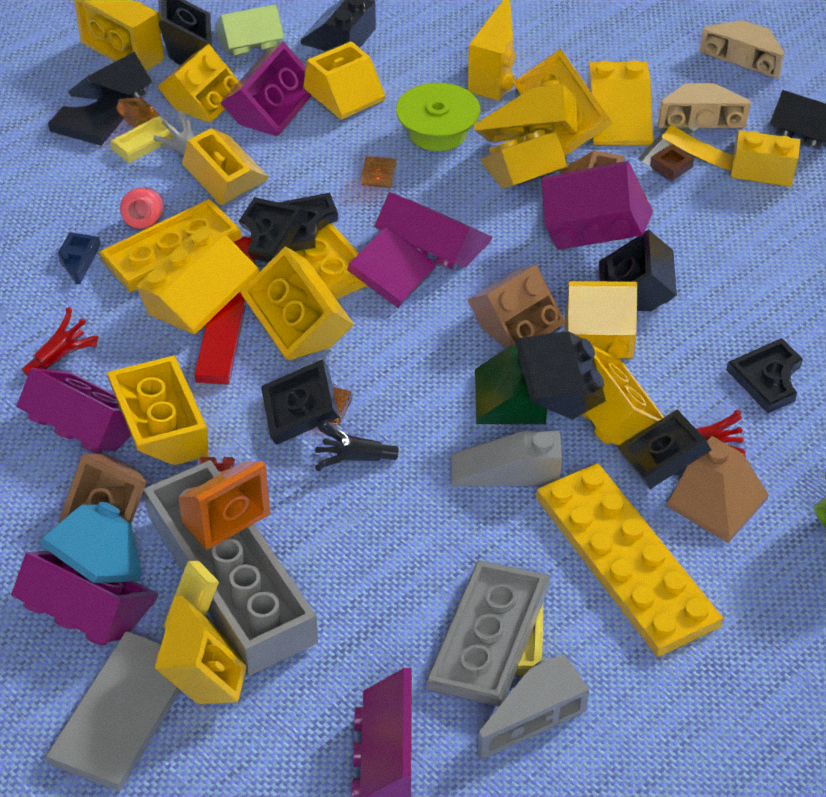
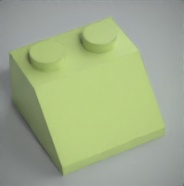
(249, 30)

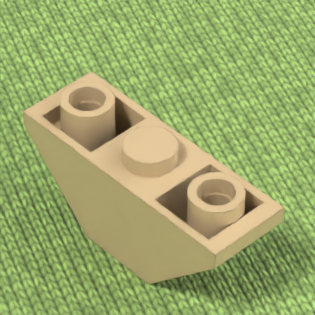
(744, 46)
(704, 106)

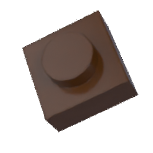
(671, 162)

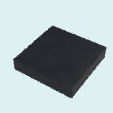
(299, 401)
(664, 449)

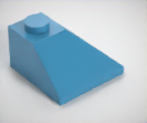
(96, 544)

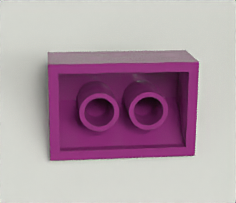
(269, 92)
(594, 205)
(432, 231)
(74, 409)
(75, 602)
(385, 738)

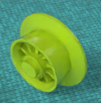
(438, 115)

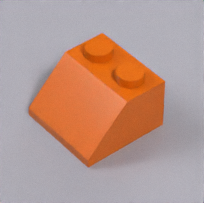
(226, 503)

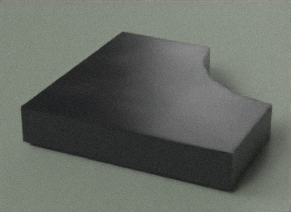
(88, 123)
(320, 213)
(271, 227)
(768, 374)

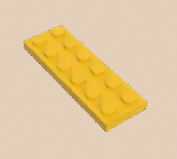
(629, 559)

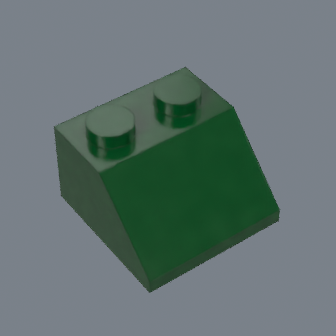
(503, 392)

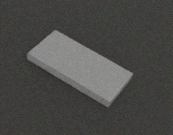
(488, 633)
(116, 716)

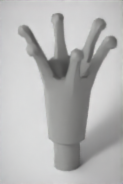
(180, 138)

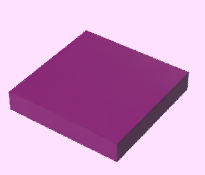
(391, 267)

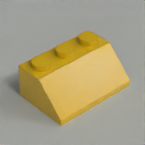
(196, 280)
(296, 306)
(627, 405)
(160, 411)

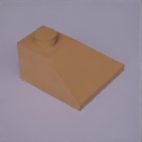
(105, 480)
(719, 491)

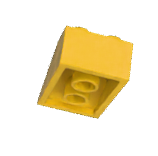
(119, 29)
(493, 55)
(626, 98)
(539, 108)

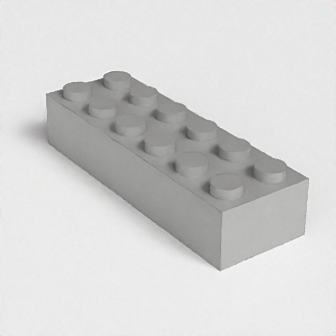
(255, 595)

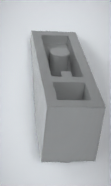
(513, 460)
(541, 700)

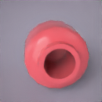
(141, 208)

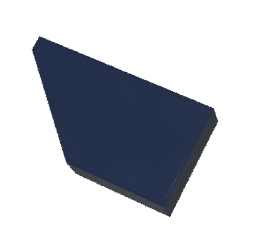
(77, 254)

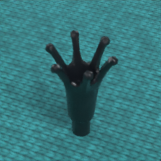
(352, 448)

